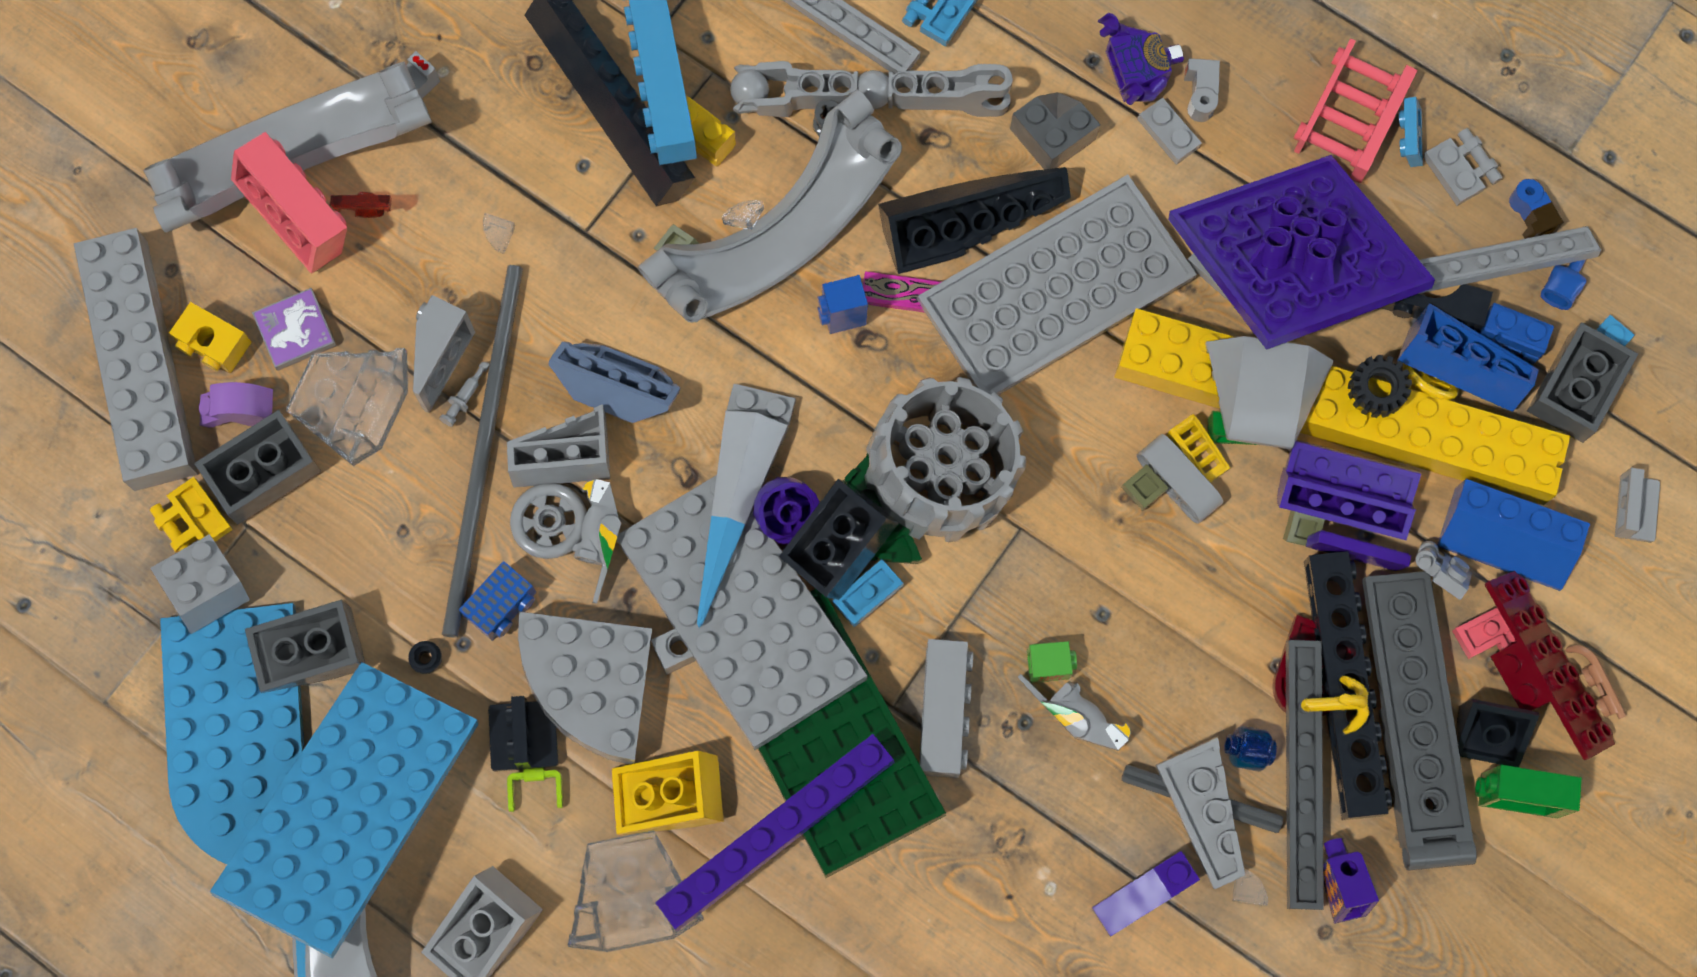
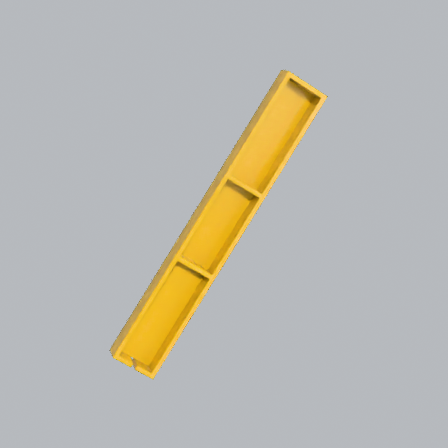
(1422, 433)

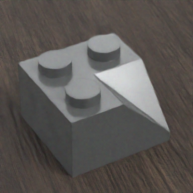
(1054, 128)

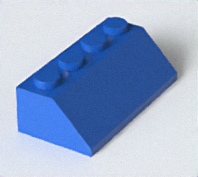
(1512, 534)

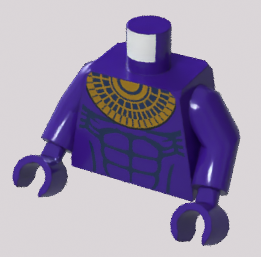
(1138, 60)

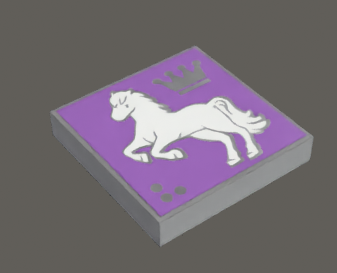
(294, 329)

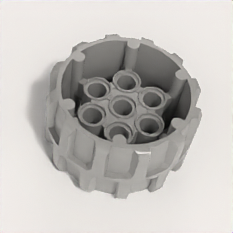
(988, 428)

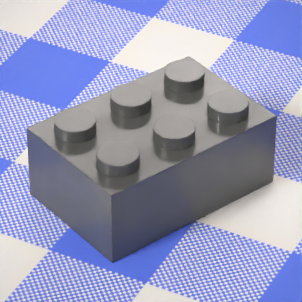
(1582, 382)
(257, 467)

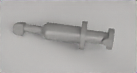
(459, 402)

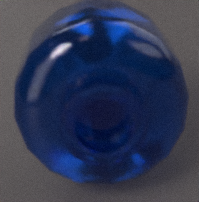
(1250, 748)

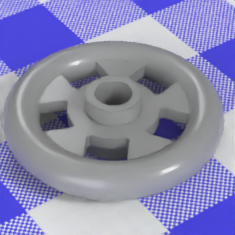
(537, 496)

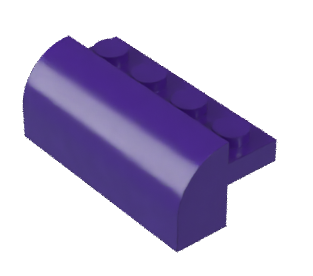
(1349, 489)

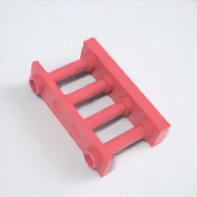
(1371, 133)

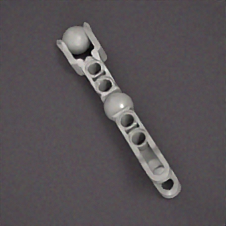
(961, 89)

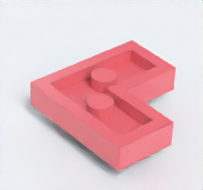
(1484, 633)

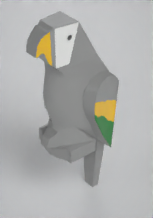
(598, 529)
(1082, 717)

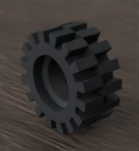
(1385, 368)

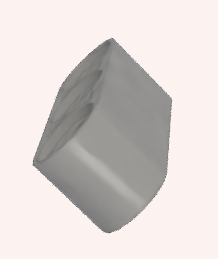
(1184, 481)

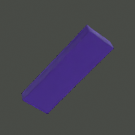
(1359, 550)

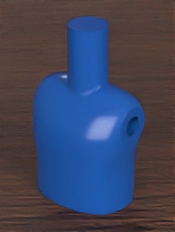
(1564, 285)

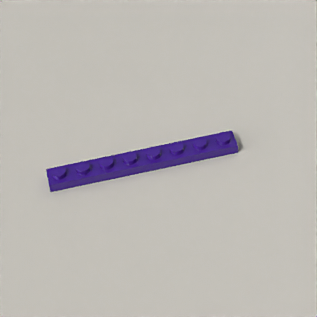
(774, 832)

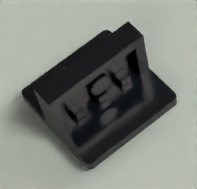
(521, 736)

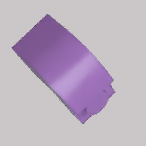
(235, 403)

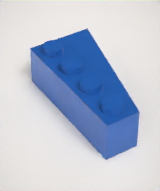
(1466, 359)

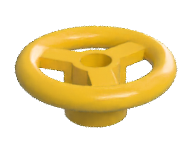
(1428, 384)

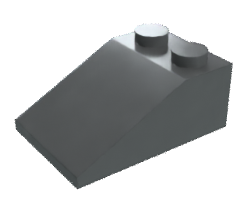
(305, 647)

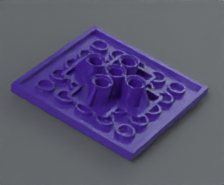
(1300, 251)

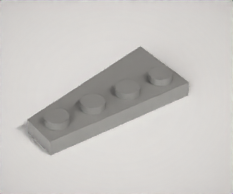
(1202, 801)

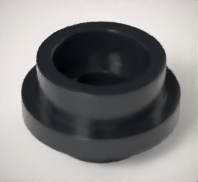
(416, 653)

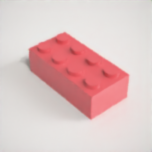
(288, 202)

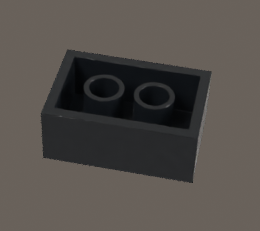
(838, 539)

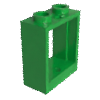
(1529, 791)

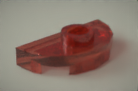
(364, 204)

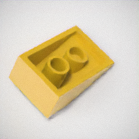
(667, 793)

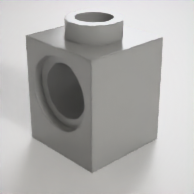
(669, 660)

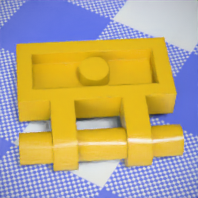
(198, 512)

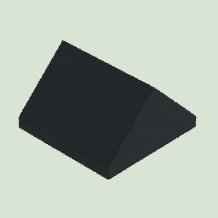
(1494, 732)

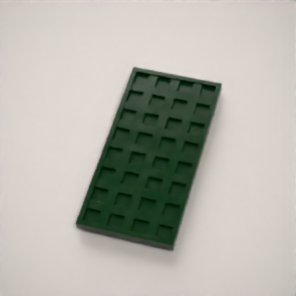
(882, 810)

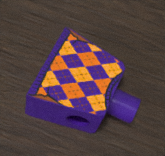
(1347, 883)

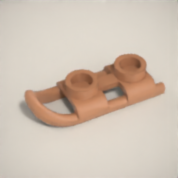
(1595, 675)

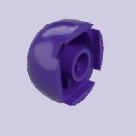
(783, 507)

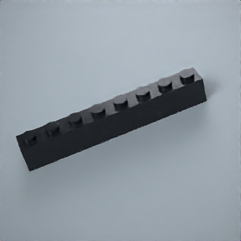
(607, 95)

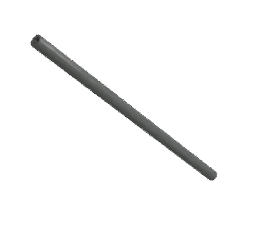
(482, 452)

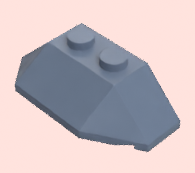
(611, 378)

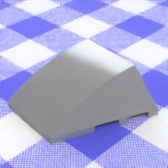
(1265, 391)

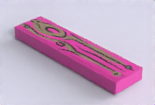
(895, 291)

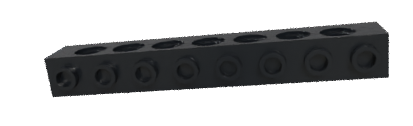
(1352, 801)

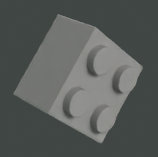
(200, 584)

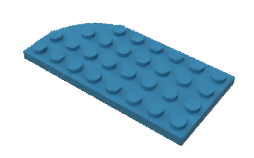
(223, 734)

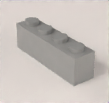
(944, 708)

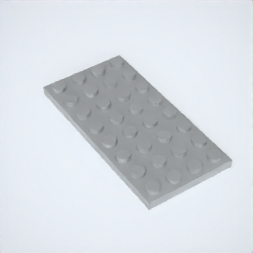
(1056, 287)
(764, 633)

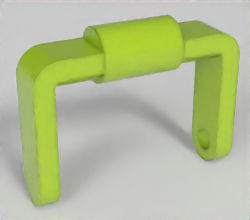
(531, 775)

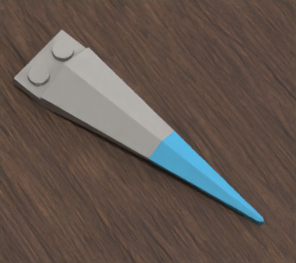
(749, 444)

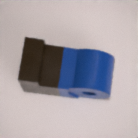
(1535, 209)

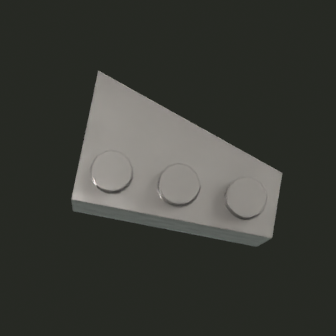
(562, 453)

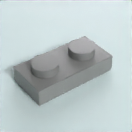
(1169, 131)

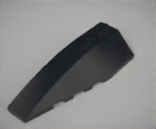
(955, 217)

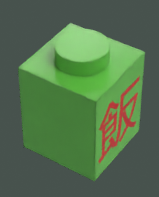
(1051, 662)

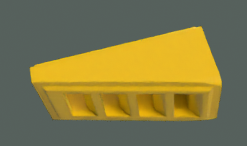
(1206, 442)

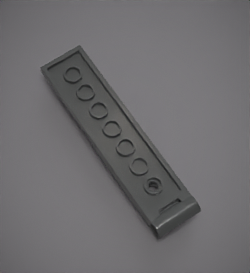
(1418, 723)

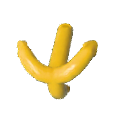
(1343, 702)

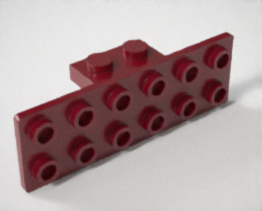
(1539, 669)

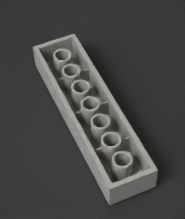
(135, 359)

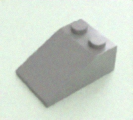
(439, 344)
(482, 926)

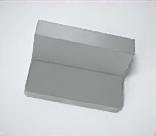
(1637, 506)

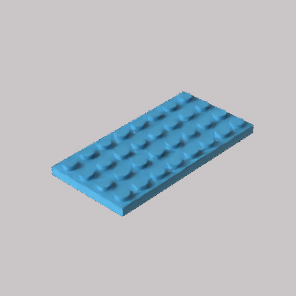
(345, 809)

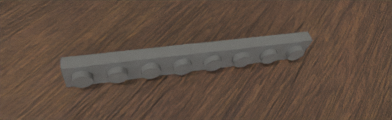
(1304, 777)

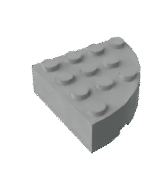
(587, 679)

